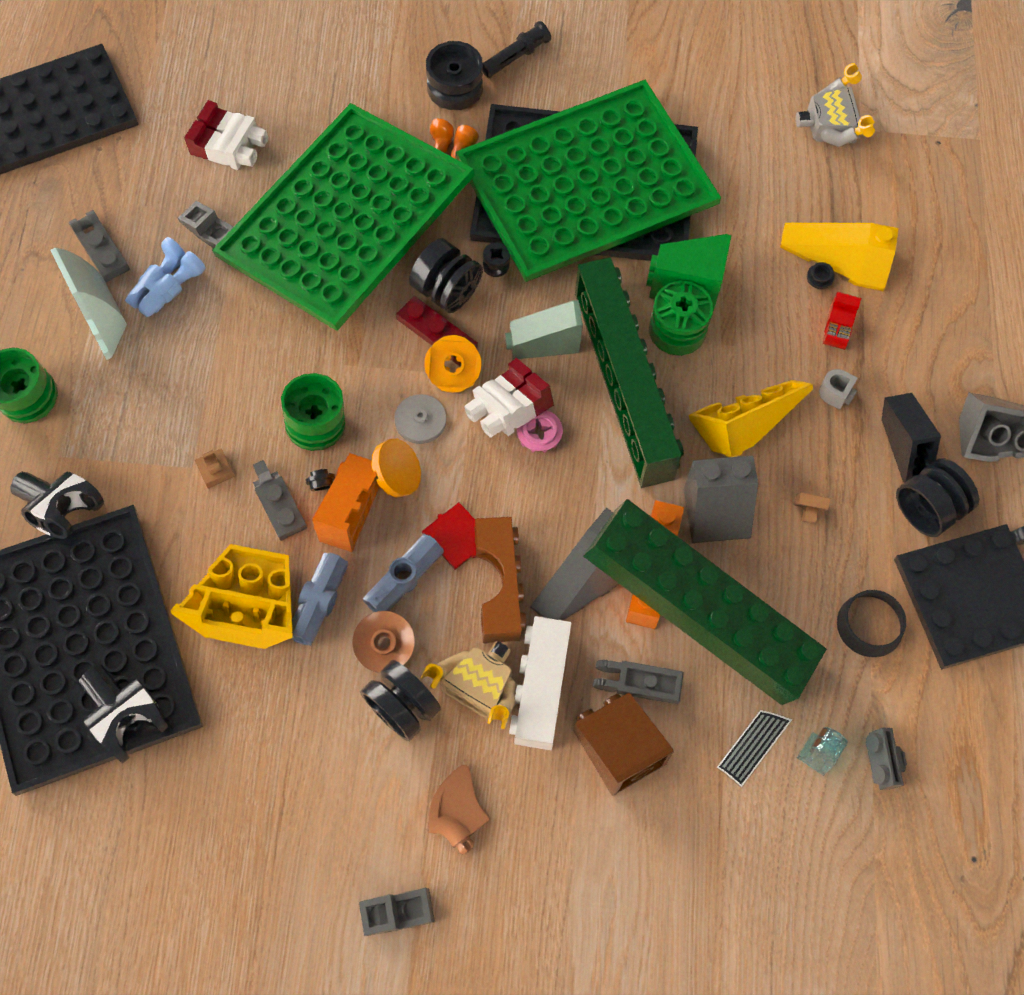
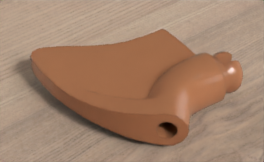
(456, 810)

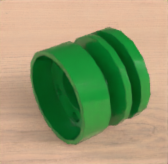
(680, 317)
(25, 386)
(313, 411)

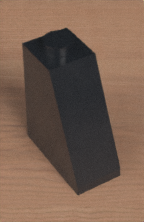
(910, 434)

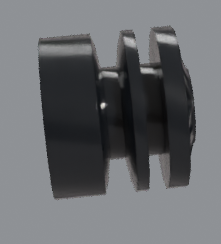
(445, 275)
(937, 497)

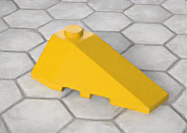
(744, 423)

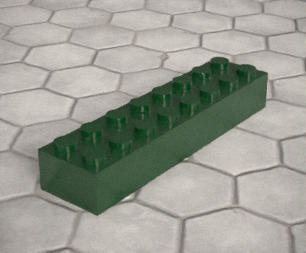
(627, 373)
(705, 603)

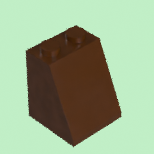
(622, 742)

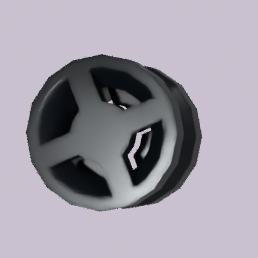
(498, 266)

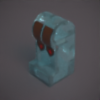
(823, 750)

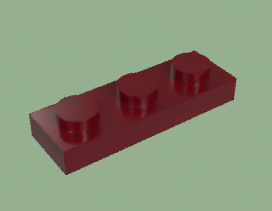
(429, 323)

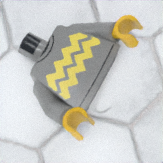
(834, 112)

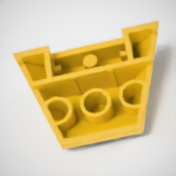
(242, 599)

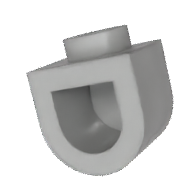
(838, 388)

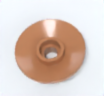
(375, 627)

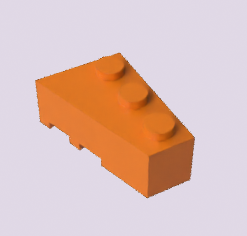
(347, 503)

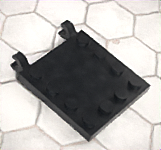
(968, 594)

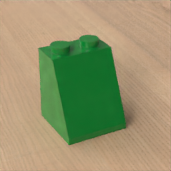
(691, 260)

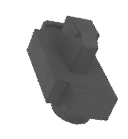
(885, 759)

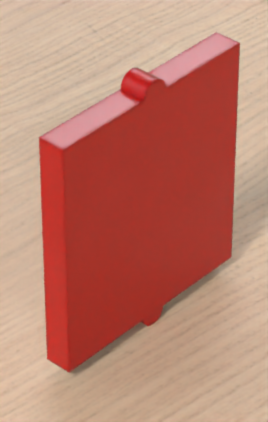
(454, 534)

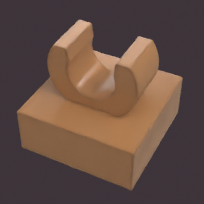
(214, 468)
(811, 505)

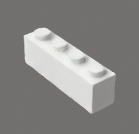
(542, 683)

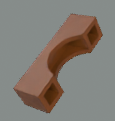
(495, 544)

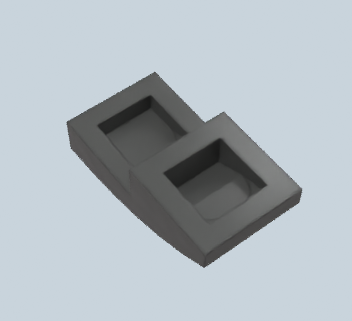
(204, 224)
(396, 912)

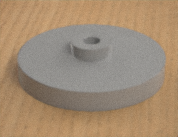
(420, 419)

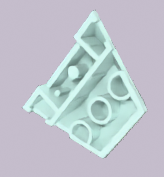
(93, 299)

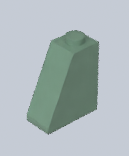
(546, 332)

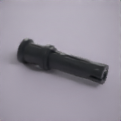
(524, 44)

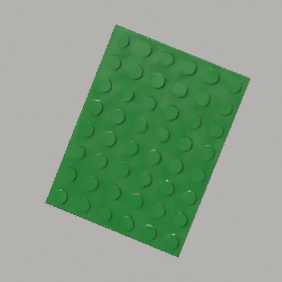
(587, 179)
(343, 215)

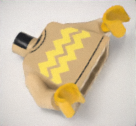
(478, 681)

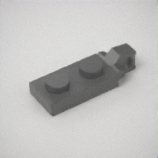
(277, 502)

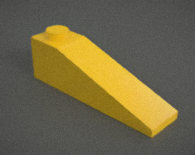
(852, 249)

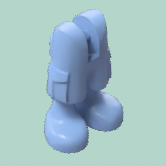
(157, 283)

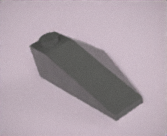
(991, 428)
(576, 580)

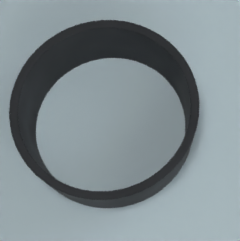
(855, 643)

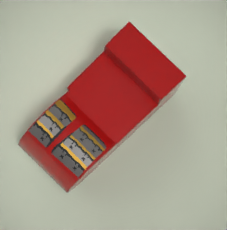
(841, 320)

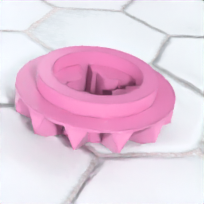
(546, 421)

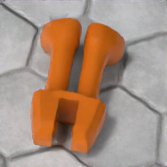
(443, 134)

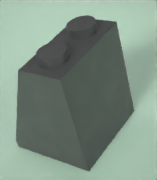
(721, 498)

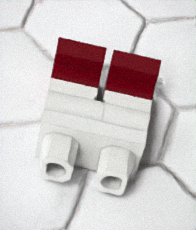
(225, 137)
(510, 400)

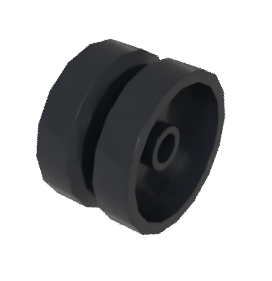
(454, 75)
(400, 700)

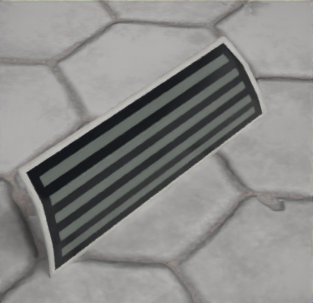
(753, 745)

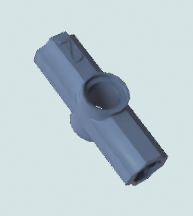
(416, 561)
(318, 598)

